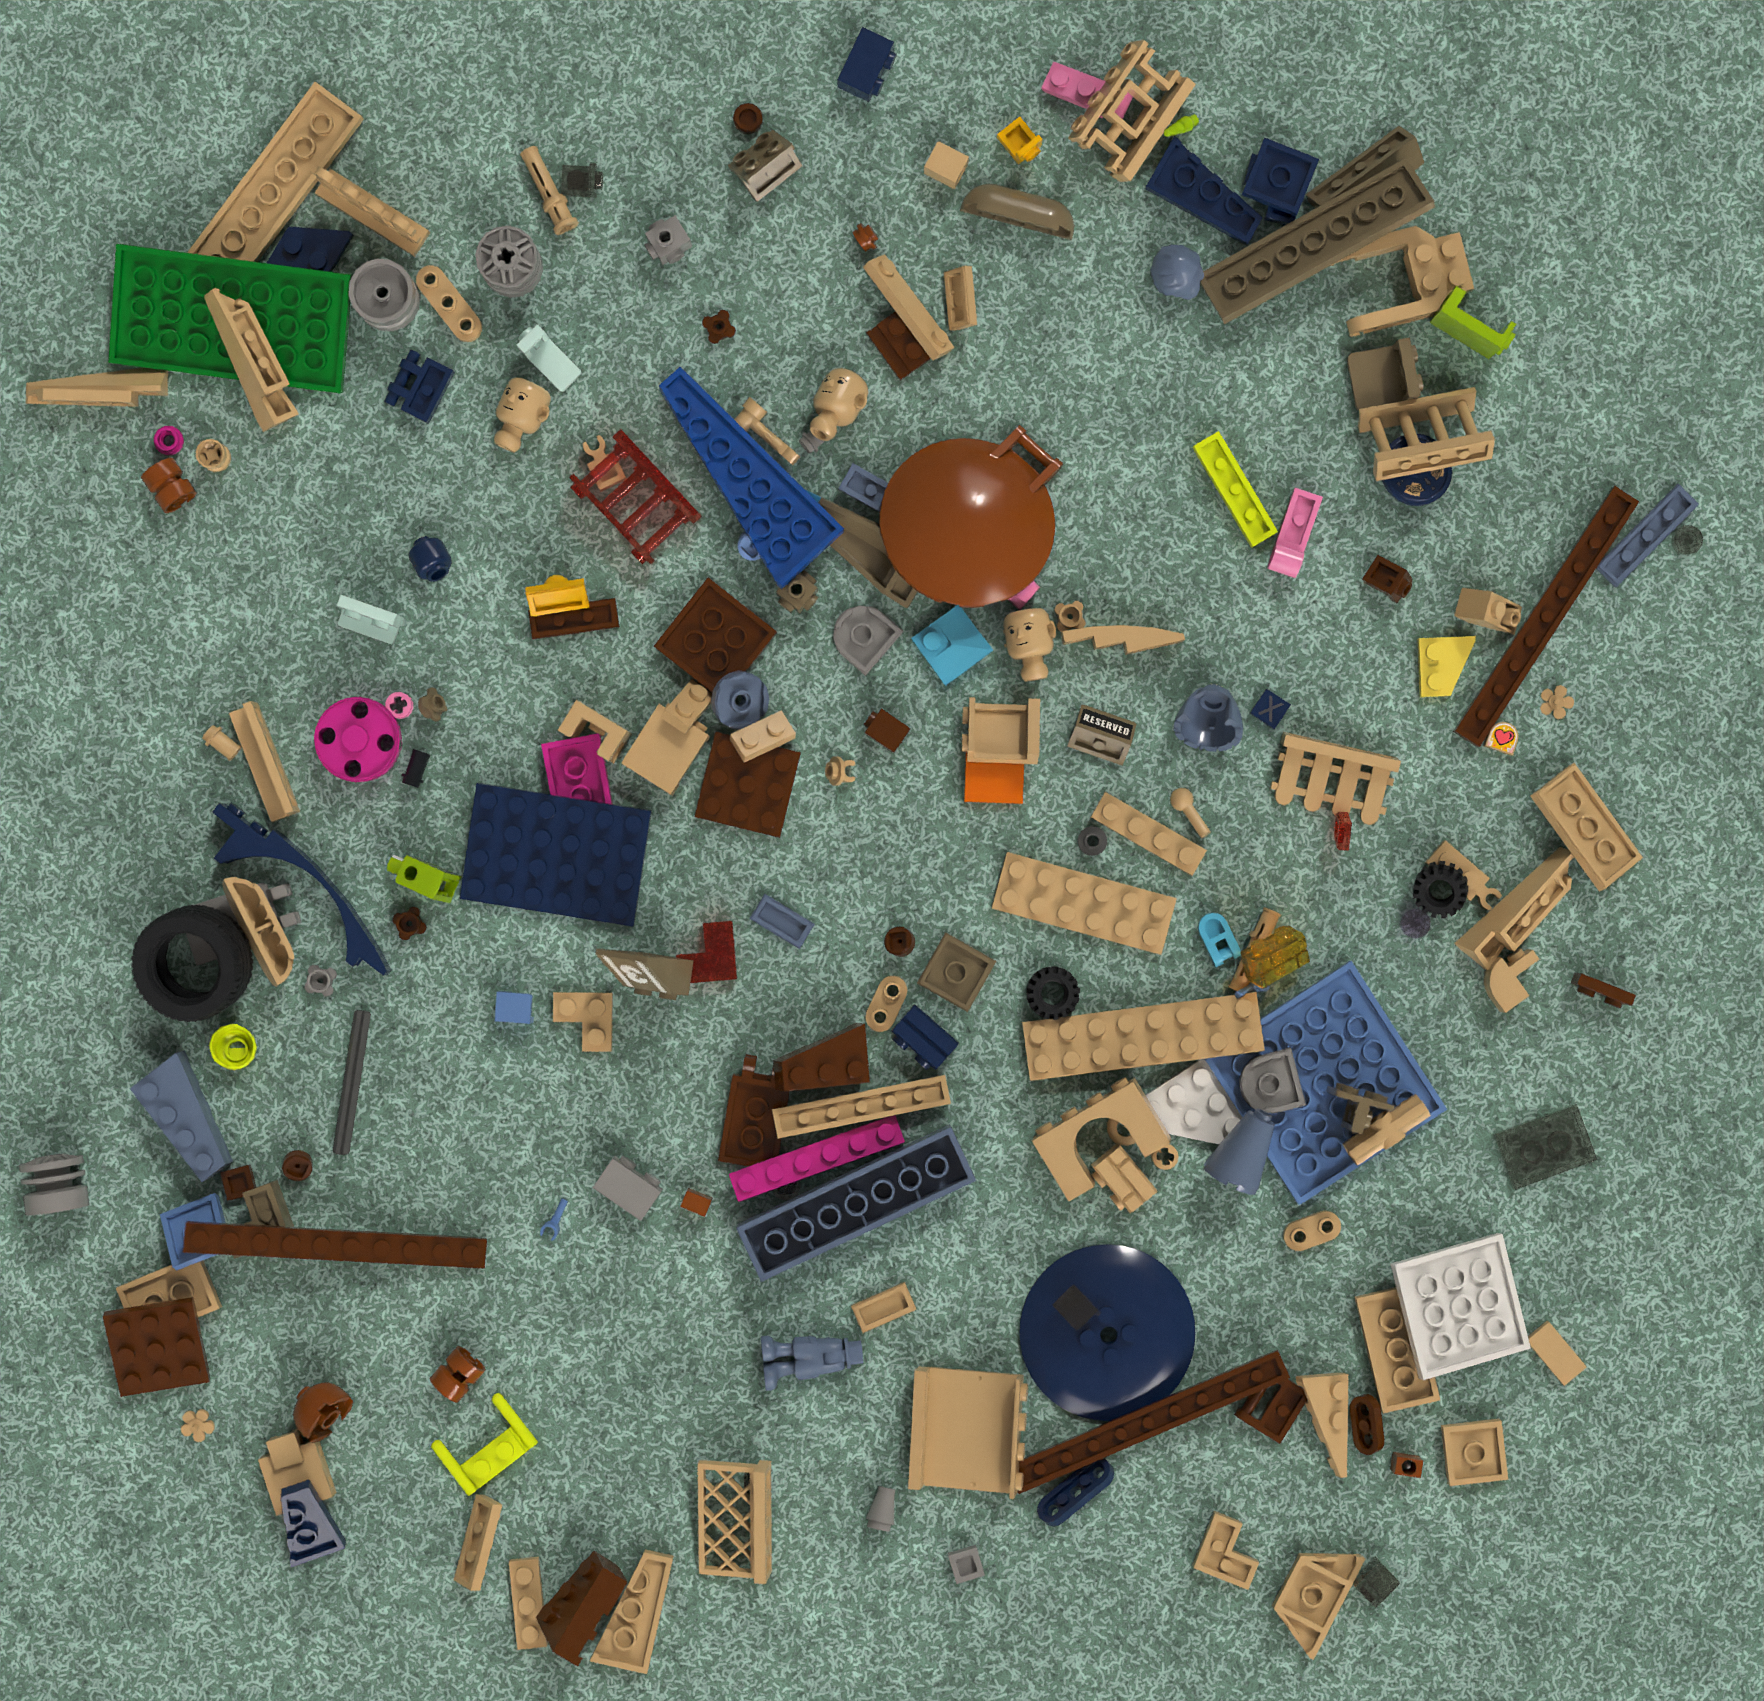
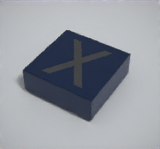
(1270, 709)

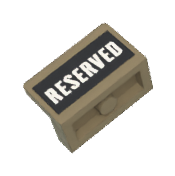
(1102, 734)

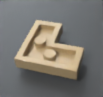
(593, 1011)
(1217, 1553)

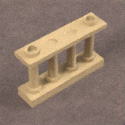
(1428, 456)

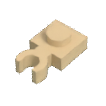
(613, 476)

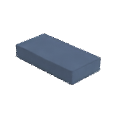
(782, 921)

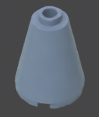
(1243, 1152)

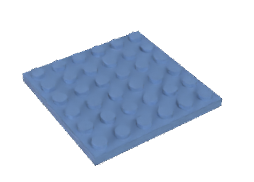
(1335, 1038)

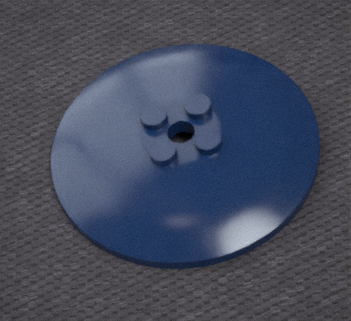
(1135, 1299)

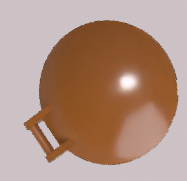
(970, 519)

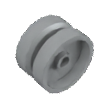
(369, 287)

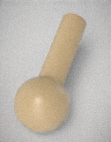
(1182, 800)

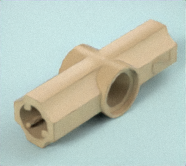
(1386, 1129)

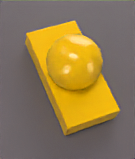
(557, 596)

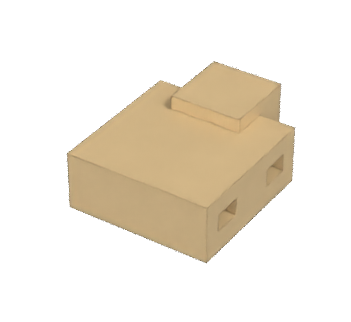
(294, 1462)

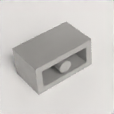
(628, 1187)

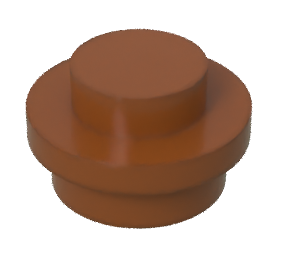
(866, 237)

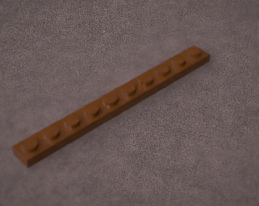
(1546, 616)
(334, 1244)
(1152, 1419)

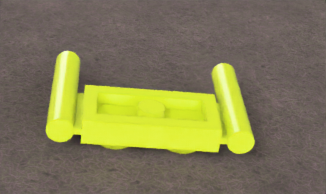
(492, 1457)

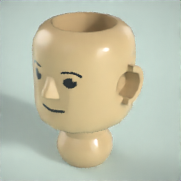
(837, 402)
(522, 411)
(1028, 639)

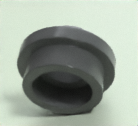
(1082, 841)

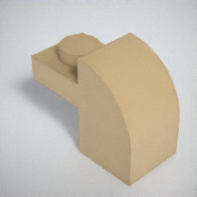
(1502, 982)

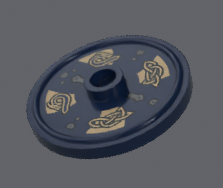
(1418, 488)

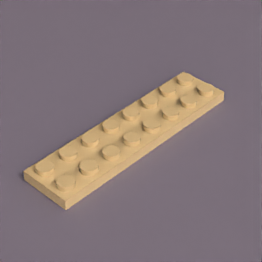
(279, 178)
(1143, 1036)

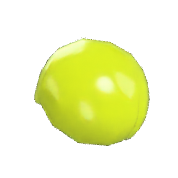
(232, 1057)

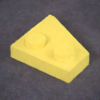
(1441, 663)

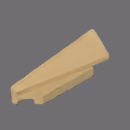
(252, 359)
(100, 389)
(1519, 911)

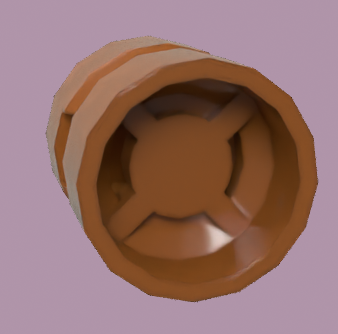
(166, 481)
(452, 1383)

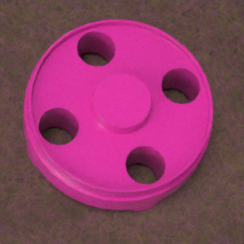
(358, 739)

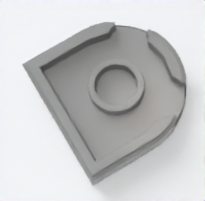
(864, 636)
(1272, 1082)

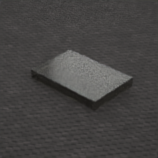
(1545, 1146)

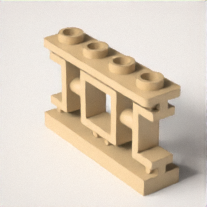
(1150, 122)

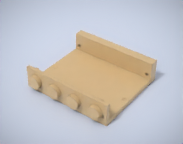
(967, 1430)

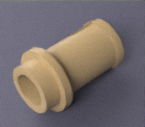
(221, 742)

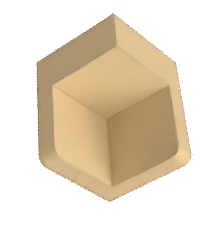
(946, 165)

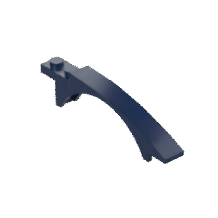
(251, 841)

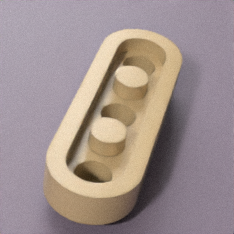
(458, 312)

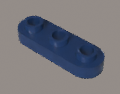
(1064, 1497)

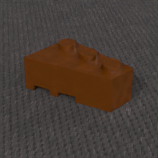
(828, 1062)
(579, 1605)

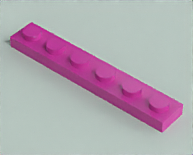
(816, 1158)

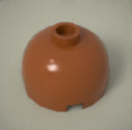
(318, 1409)

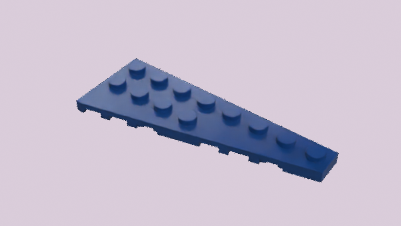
(768, 502)

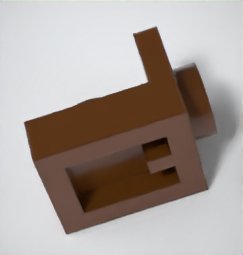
(1388, 578)

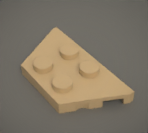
(1315, 1595)

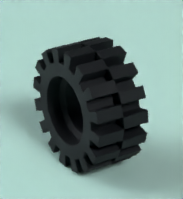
(1440, 906)
(1070, 998)

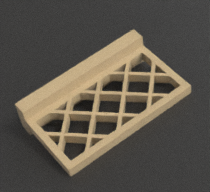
(759, 1526)

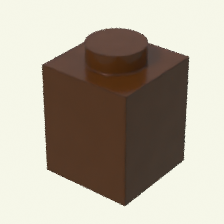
(886, 730)

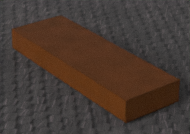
(599, 616)

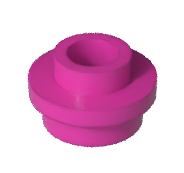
(160, 436)

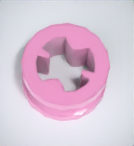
(407, 710)

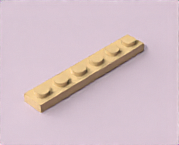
(861, 1106)

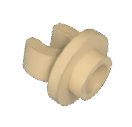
(836, 771)

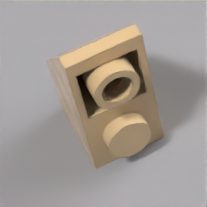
(1488, 610)

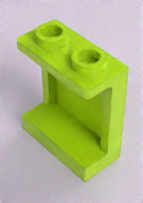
(1469, 329)

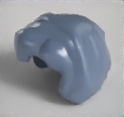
(1177, 271)

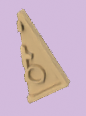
(1329, 1410)

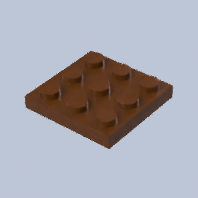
(714, 636)
(747, 793)
(156, 1346)

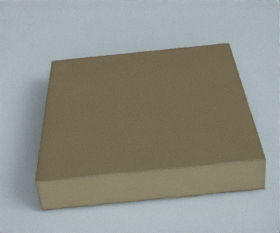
(956, 972)

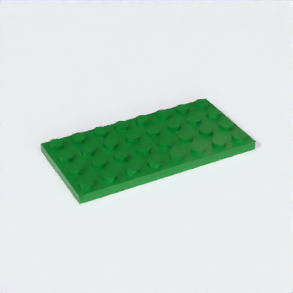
(167, 326)

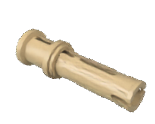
(553, 203)

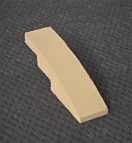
(1132, 637)

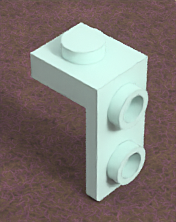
(548, 358)

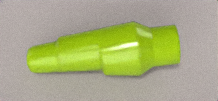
(1183, 125)

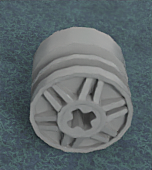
(525, 267)
(54, 1184)

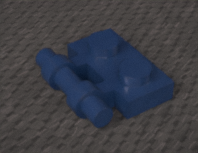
(427, 389)

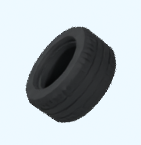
(158, 984)

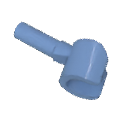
(1250, 988)
(553, 1223)

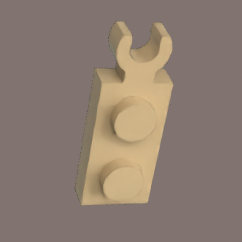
(1475, 876)

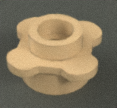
(1074, 609)

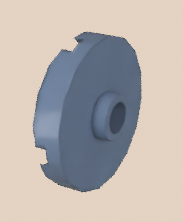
(753, 701)

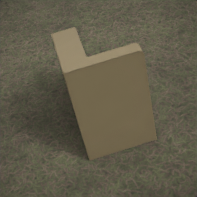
(267, 1206)

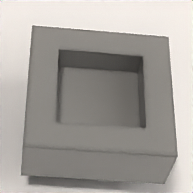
(966, 1564)

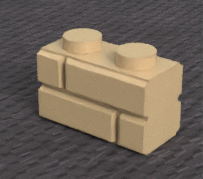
(1124, 1179)

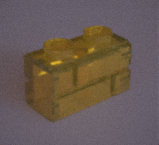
(1275, 956)

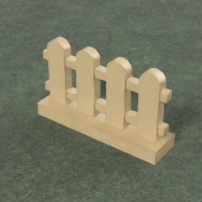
(370, 211)
(1348, 778)

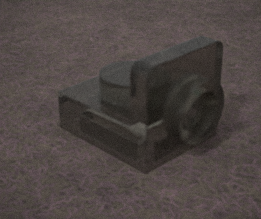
(581, 180)

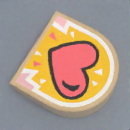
(1502, 738)

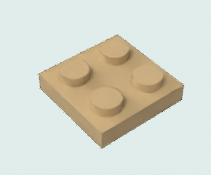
(1474, 1452)

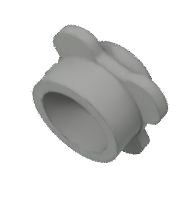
(312, 980)

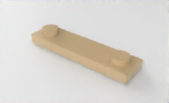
(908, 307)

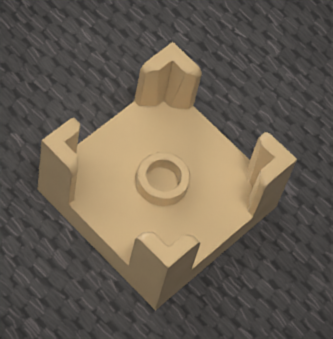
(578, 718)

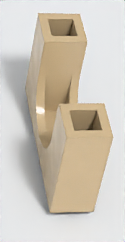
(1124, 1104)

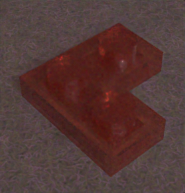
(719, 958)

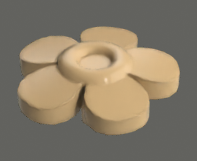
(1556, 702)
(197, 1424)

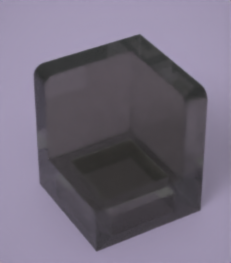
(1076, 1307)
(1375, 1582)

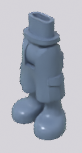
(811, 1355)

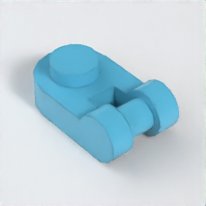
(1213, 928)

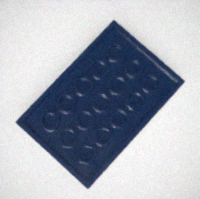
(555, 854)

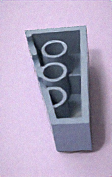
(183, 1114)

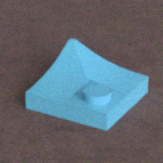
(952, 645)

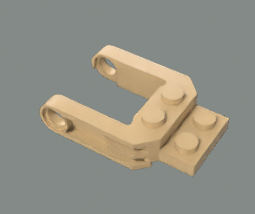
(1432, 270)

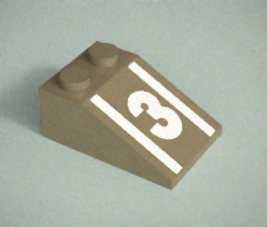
(649, 972)

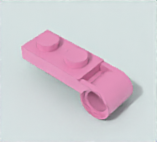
(1077, 87)
(1294, 533)

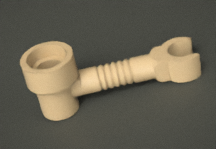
(750, 419)

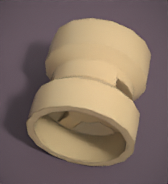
(208, 452)

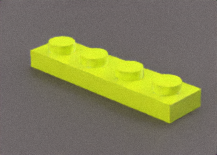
(1235, 489)

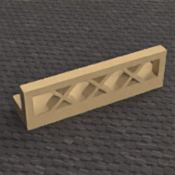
(264, 761)

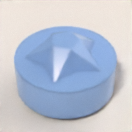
(746, 548)

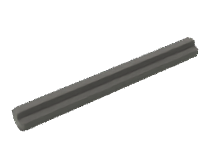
(351, 1082)

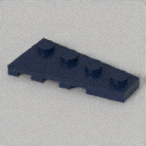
(1196, 190)

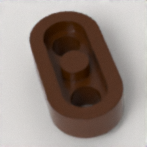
(1367, 1423)

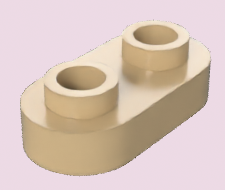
(885, 1003)
(1312, 1230)

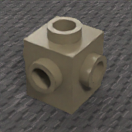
(805, 599)

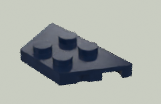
(311, 248)

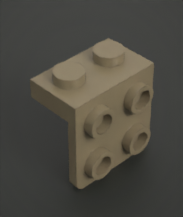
(1385, 375)

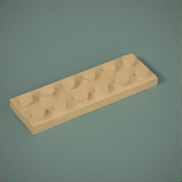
(1084, 903)

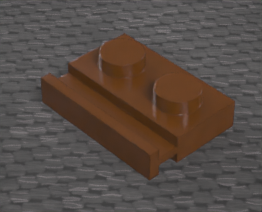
(898, 346)

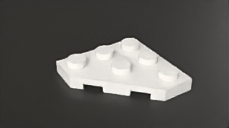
(1195, 1105)

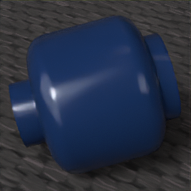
(430, 558)

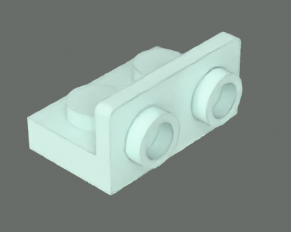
(368, 620)

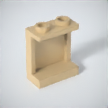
(1002, 732)
(664, 752)

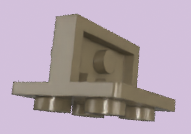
(765, 164)
(1357, 1108)

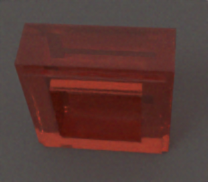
(1342, 831)

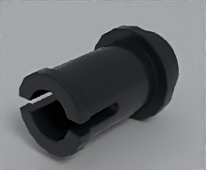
(415, 768)

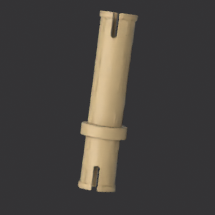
(1262, 930)

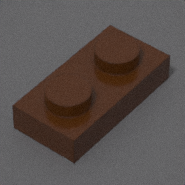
(1614, 996)

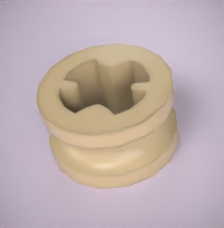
(1158, 1162)

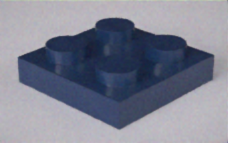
(1280, 177)

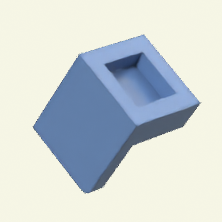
(513, 1007)

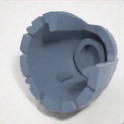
(1209, 720)

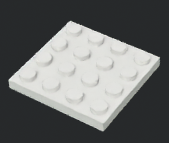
(1460, 1306)

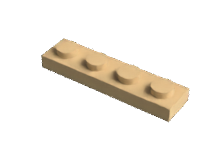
(1148, 833)

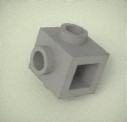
(667, 230)

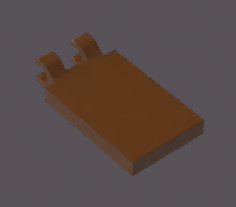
(749, 1122)

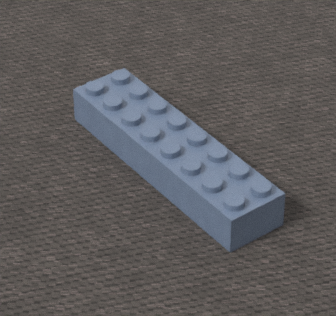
(855, 1202)

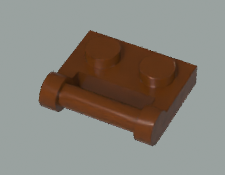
(1279, 1411)

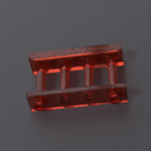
(642, 471)

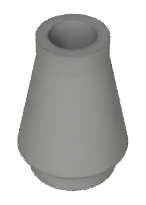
(882, 1510)

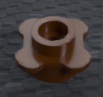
(714, 334)
(401, 920)

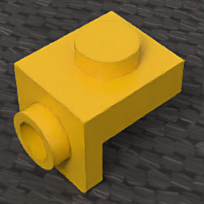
(1020, 141)

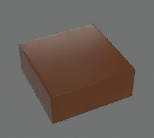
(237, 1181)

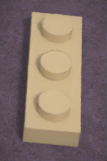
(478, 1542)
(527, 1602)

